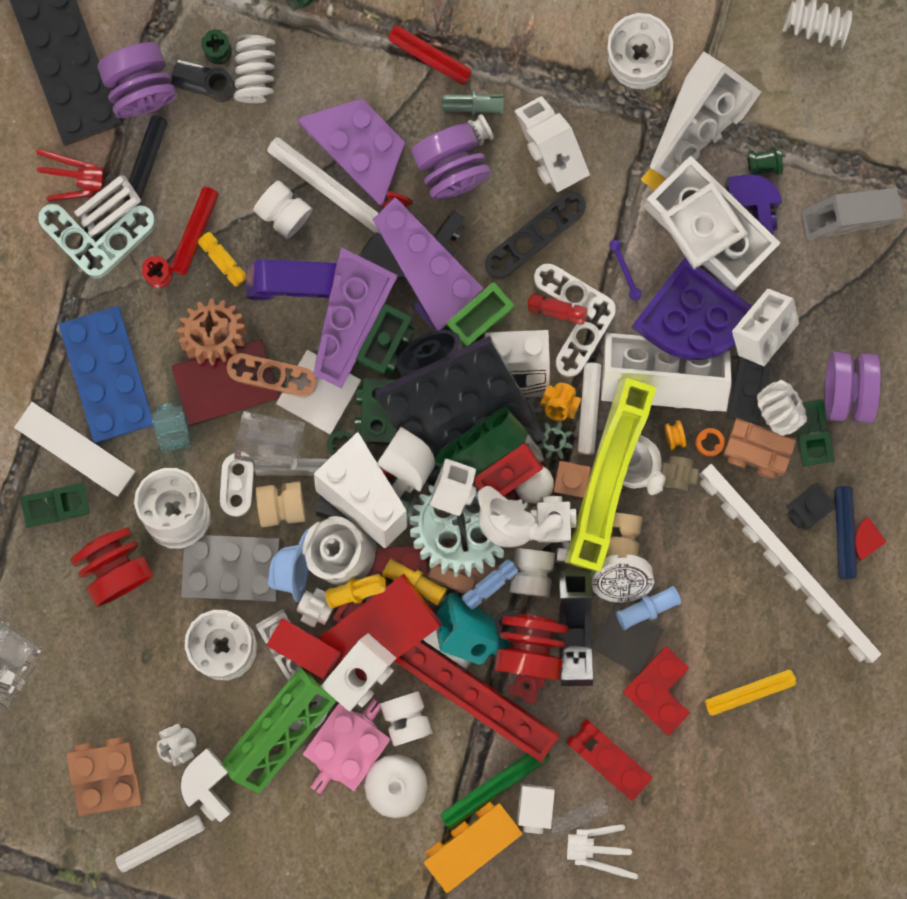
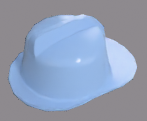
(289, 570)

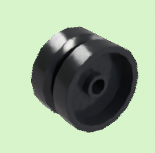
(428, 350)

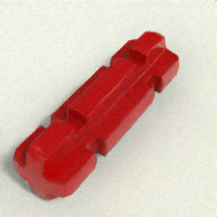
(557, 309)

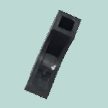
(379, 253)
(575, 612)

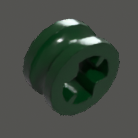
(339, 435)

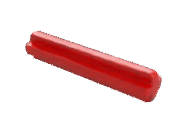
(430, 55)
(194, 230)

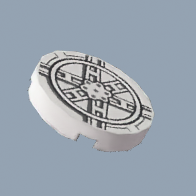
(623, 579)

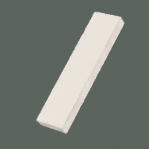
(75, 449)

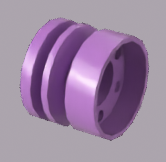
(136, 80)
(449, 157)

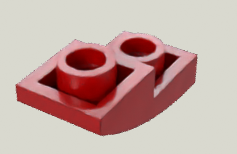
(303, 649)

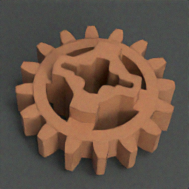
(211, 329)

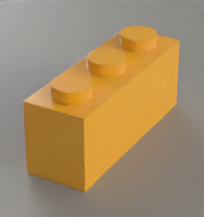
(471, 846)

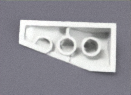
(705, 107)

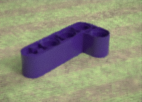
(288, 278)

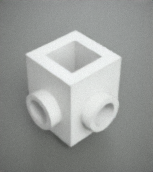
(554, 505)

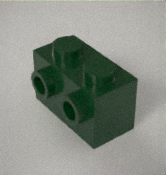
(385, 340)
(374, 423)

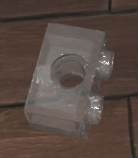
(269, 440)

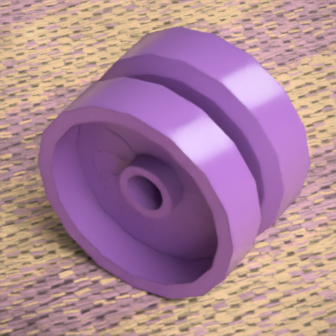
(852, 387)

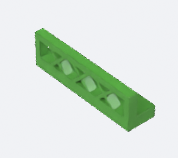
(273, 729)

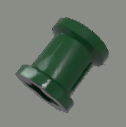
(224, 50)
(765, 162)

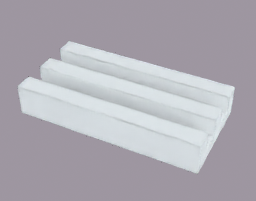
(87, 220)

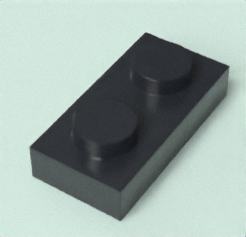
(748, 382)

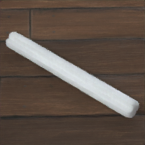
(323, 182)

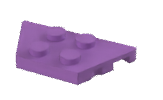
(358, 144)

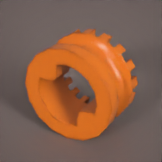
(702, 436)

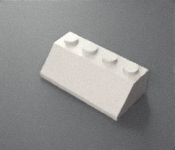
(740, 259)
(678, 380)

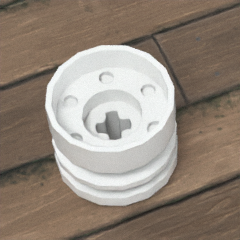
(637, 34)
(168, 493)
(207, 632)

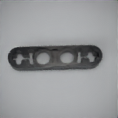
(536, 237)

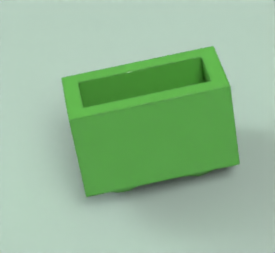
(481, 315)

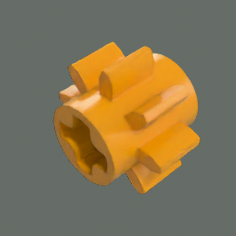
(560, 401)

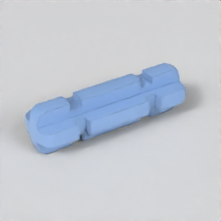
(490, 584)

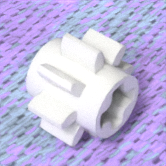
(314, 608)
(176, 744)

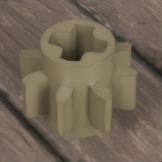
(679, 473)

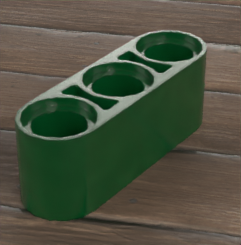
(485, 442)

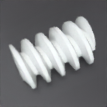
(818, 21)
(253, 68)

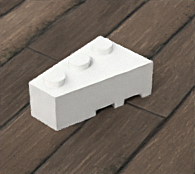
(362, 491)

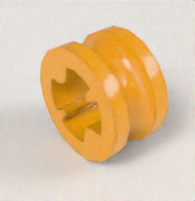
(675, 435)

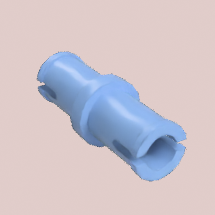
(648, 607)

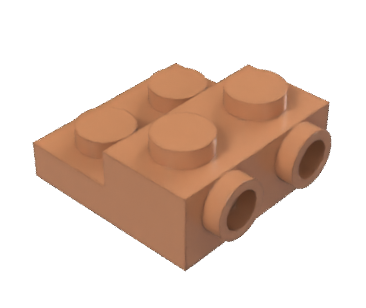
(104, 776)

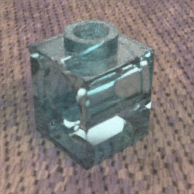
(171, 427)

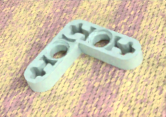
(102, 247)

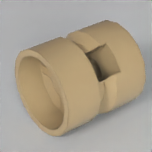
(280, 504)
(630, 528)

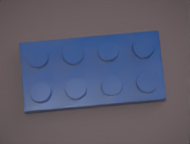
(106, 374)

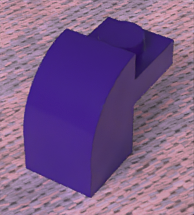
(756, 195)

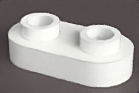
(236, 485)

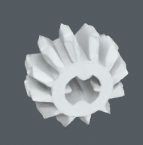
(782, 408)

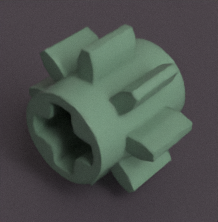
(562, 444)

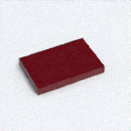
(210, 391)

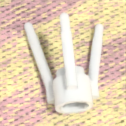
(582, 847)

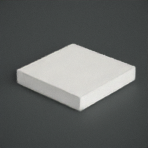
(703, 225)
(326, 404)

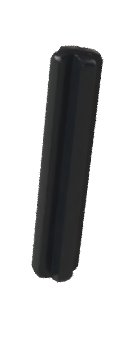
(147, 155)

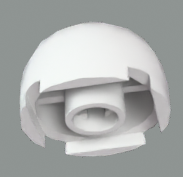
(396, 786)

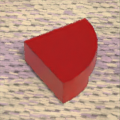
(867, 539)

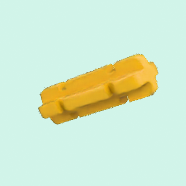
(222, 259)

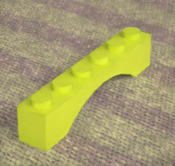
(598, 508)

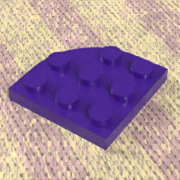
(692, 315)

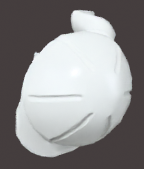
(645, 467)
(508, 523)

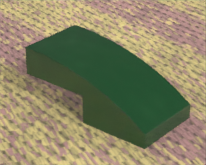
(814, 437)
(54, 505)

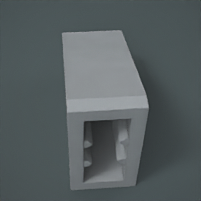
(852, 213)

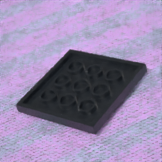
(455, 396)

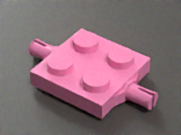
(346, 746)

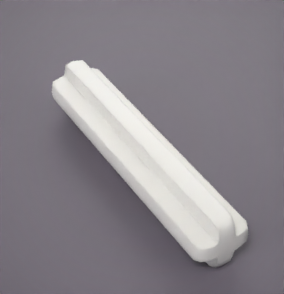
(589, 408)
(160, 843)

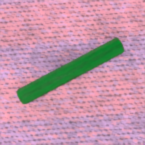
(491, 789)

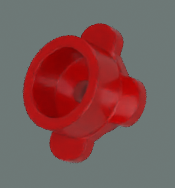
(529, 694)

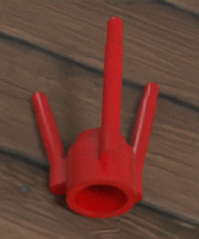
(89, 177)

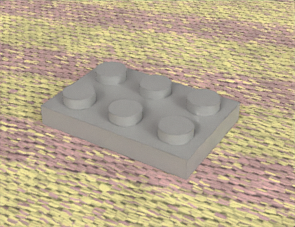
(229, 568)

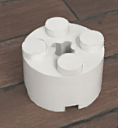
(325, 541)

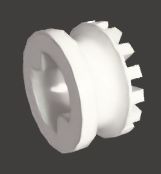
(481, 129)

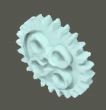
(433, 529)

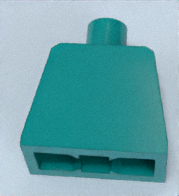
(466, 631)

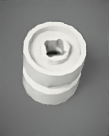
(279, 207)
(532, 572)
(404, 708)

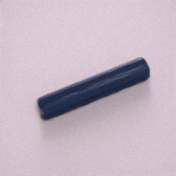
(845, 532)

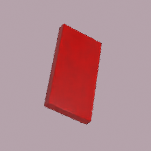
(393, 618)

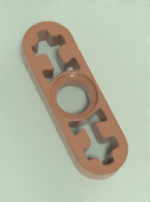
(247, 377)

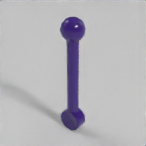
(634, 293)

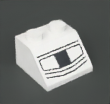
(526, 358)

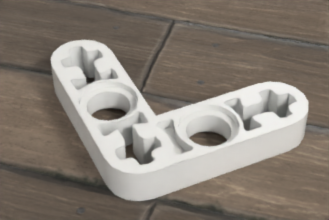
(590, 298)

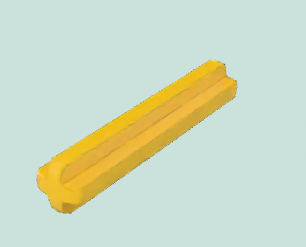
(750, 692)

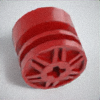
(112, 566)
(531, 647)

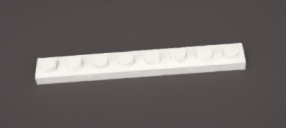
(796, 575)

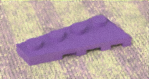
(428, 267)
(352, 308)

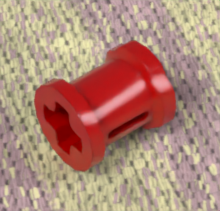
(159, 263)

